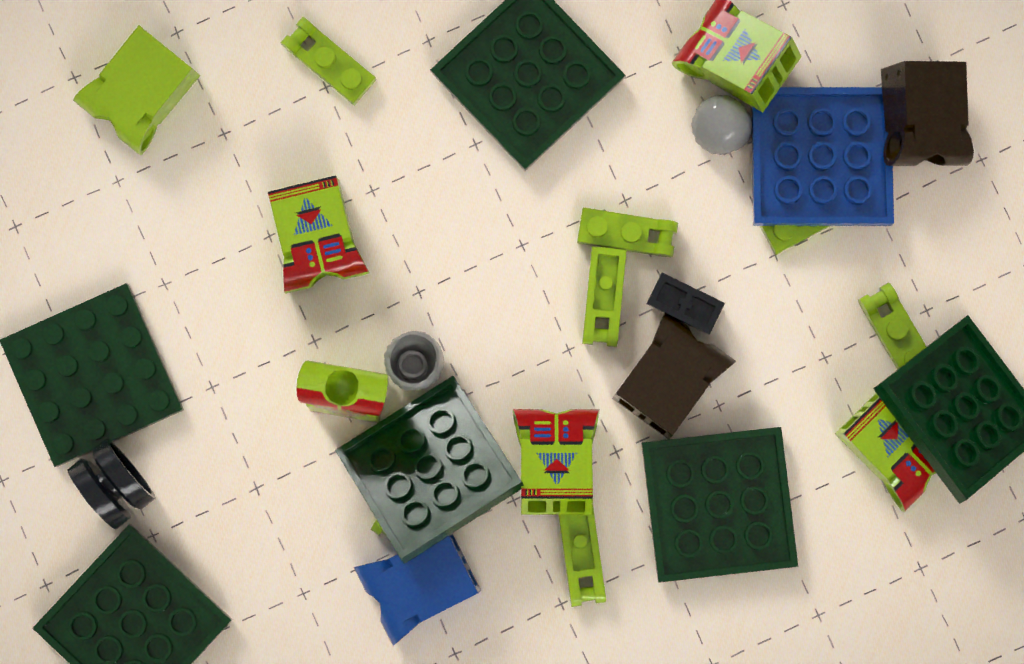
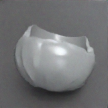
(721, 125)
(414, 360)

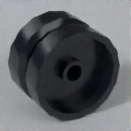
(105, 488)

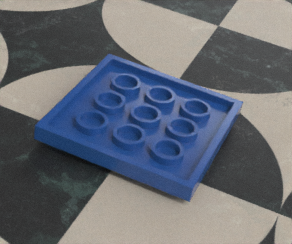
(821, 159)

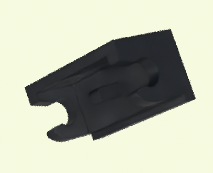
(685, 303)

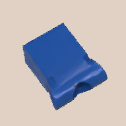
(419, 587)

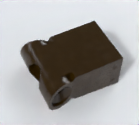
(926, 113)
(671, 377)

